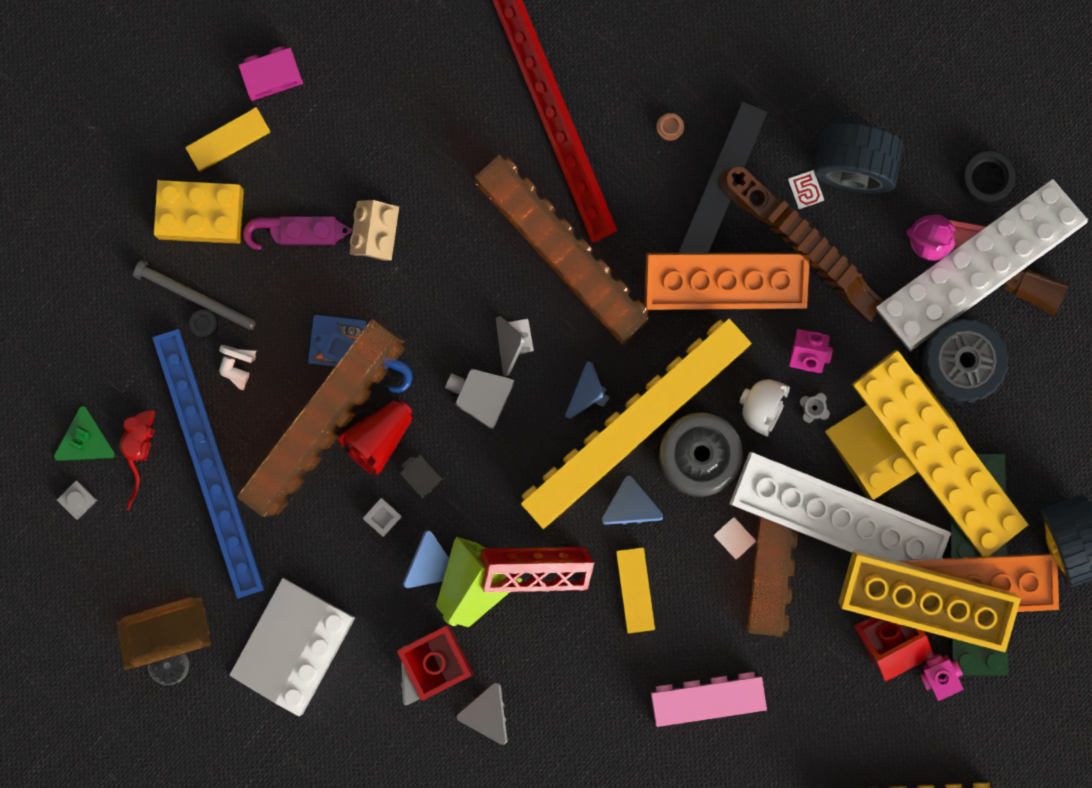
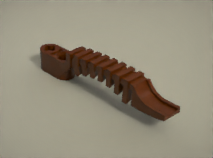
(783, 220)

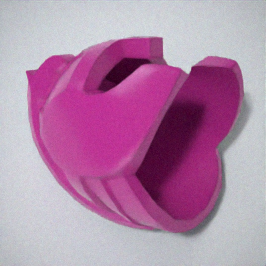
(932, 237)

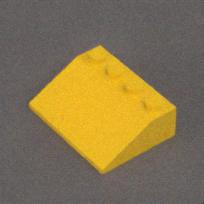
(872, 452)

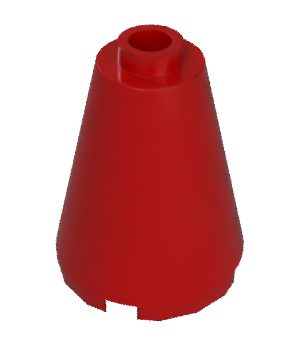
(377, 436)

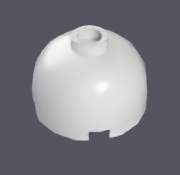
(763, 405)

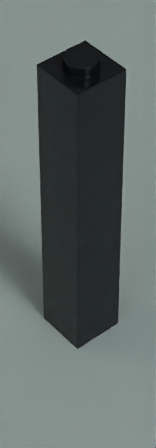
(715, 200)

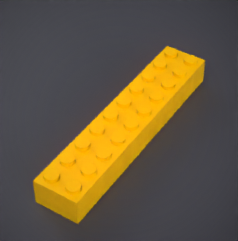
(635, 424)

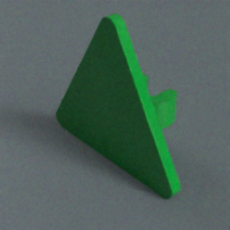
(84, 440)

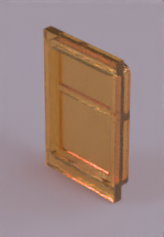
(163, 632)

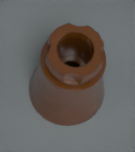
(1038, 290)

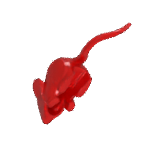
(135, 443)

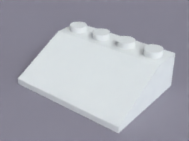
(292, 647)

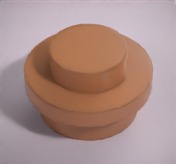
(670, 126)

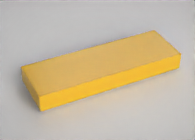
(228, 139)
(635, 590)

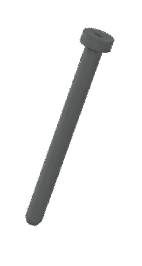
(142, 270)

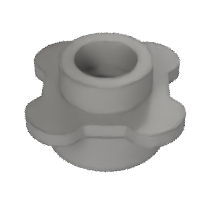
(821, 412)

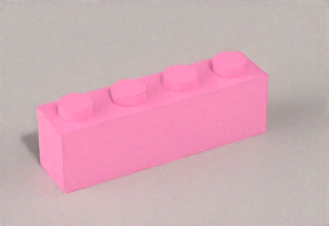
(709, 700)

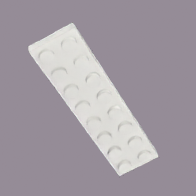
(981, 264)
(833, 513)

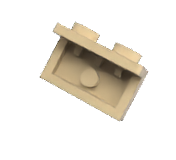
(374, 229)

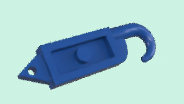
(336, 345)

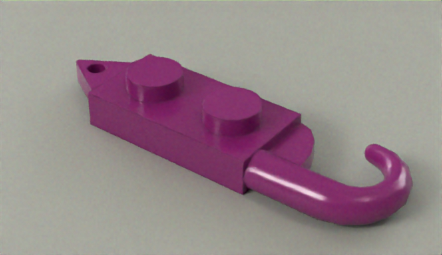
(298, 230)

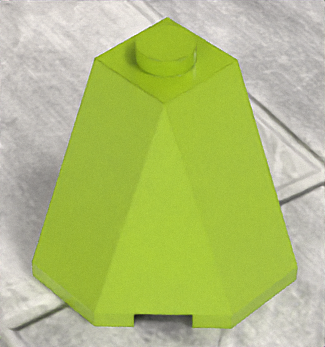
(461, 593)

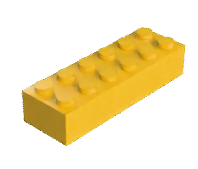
(929, 600)

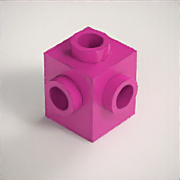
(810, 351)
(947, 684)

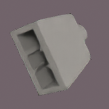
(481, 395)

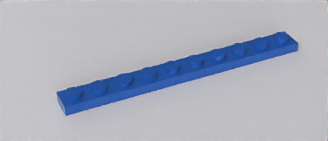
(208, 463)

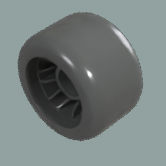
(678, 458)

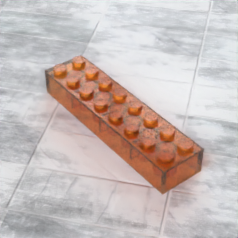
(561, 250)
(321, 418)

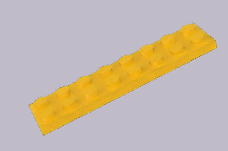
(940, 454)

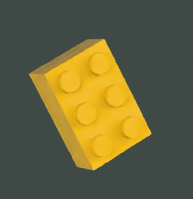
(198, 212)

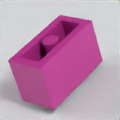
(270, 73)

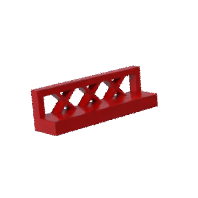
(538, 563)

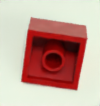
(893, 646)
(435, 662)

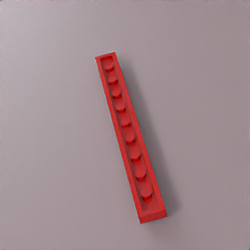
(556, 118)

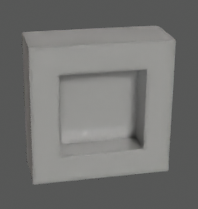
(77, 500)
(382, 517)

